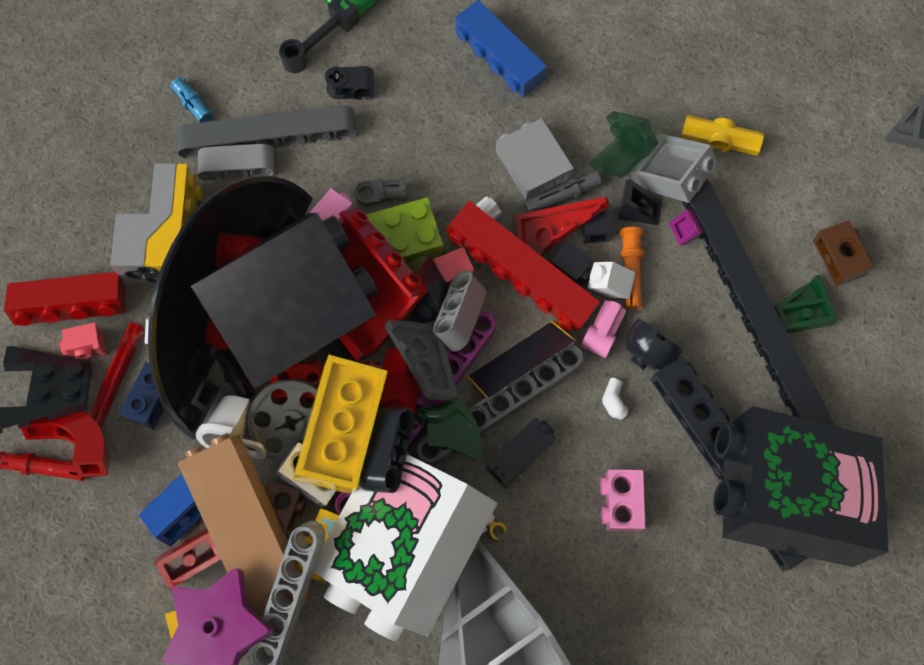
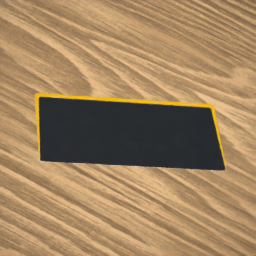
(520, 359)

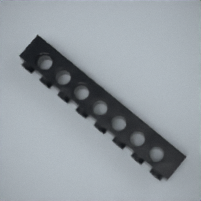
(699, 430)

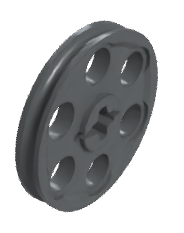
(278, 414)

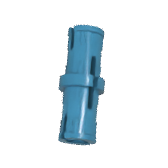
(191, 100)

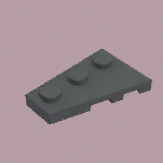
(425, 357)

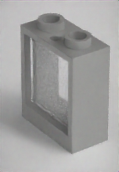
(675, 167)

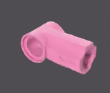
(601, 334)

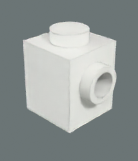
(611, 280)

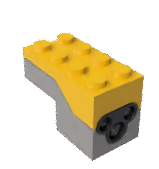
(145, 239)

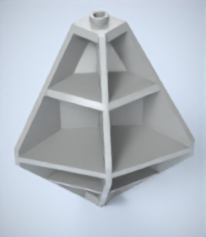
(493, 621)

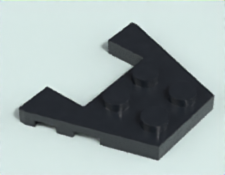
(56, 386)

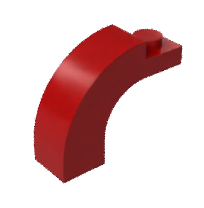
(90, 449)

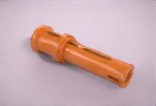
(632, 256)

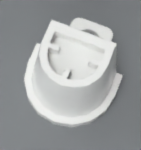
(230, 418)

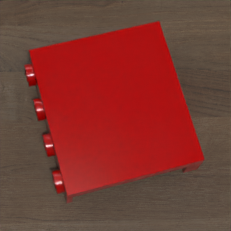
(396, 283)

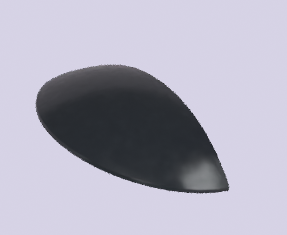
(177, 317)

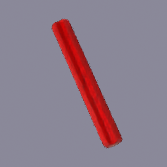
(116, 372)

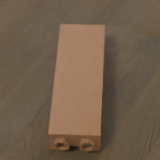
(238, 515)

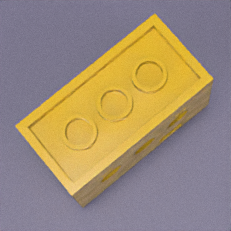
(340, 425)

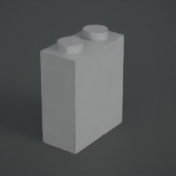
(533, 159)

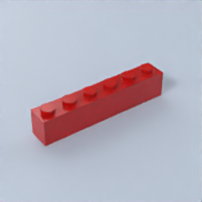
(522, 267)

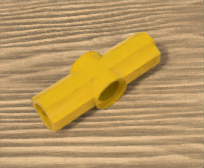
(722, 134)

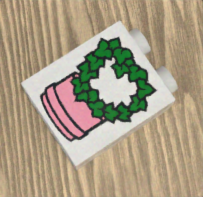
(403, 549)

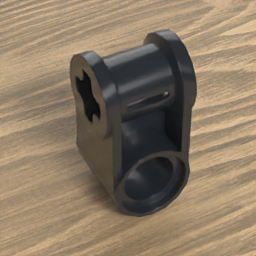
(352, 82)

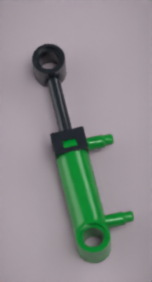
(342, 13)

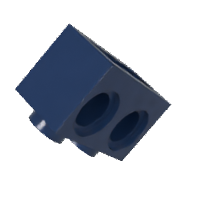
(143, 402)

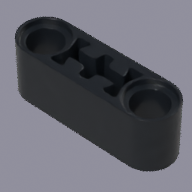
(387, 450)

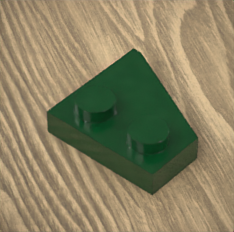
(807, 308)

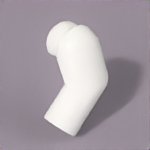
(612, 401)

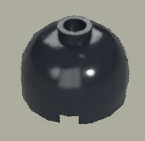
(650, 346)

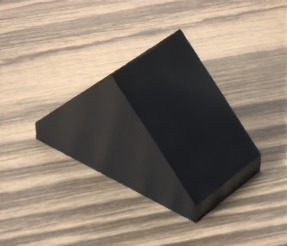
(639, 204)

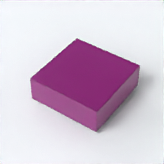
(686, 227)

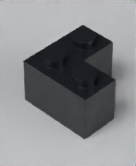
(431, 303)

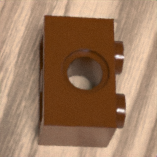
(841, 267)

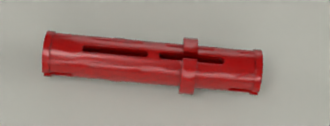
(29, 464)

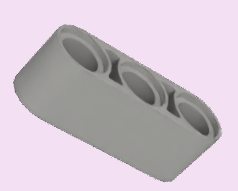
(235, 160)
(460, 310)

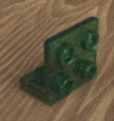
(632, 144)

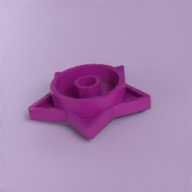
(215, 624)

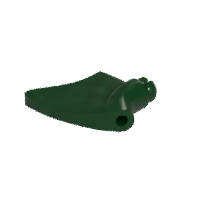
(452, 427)

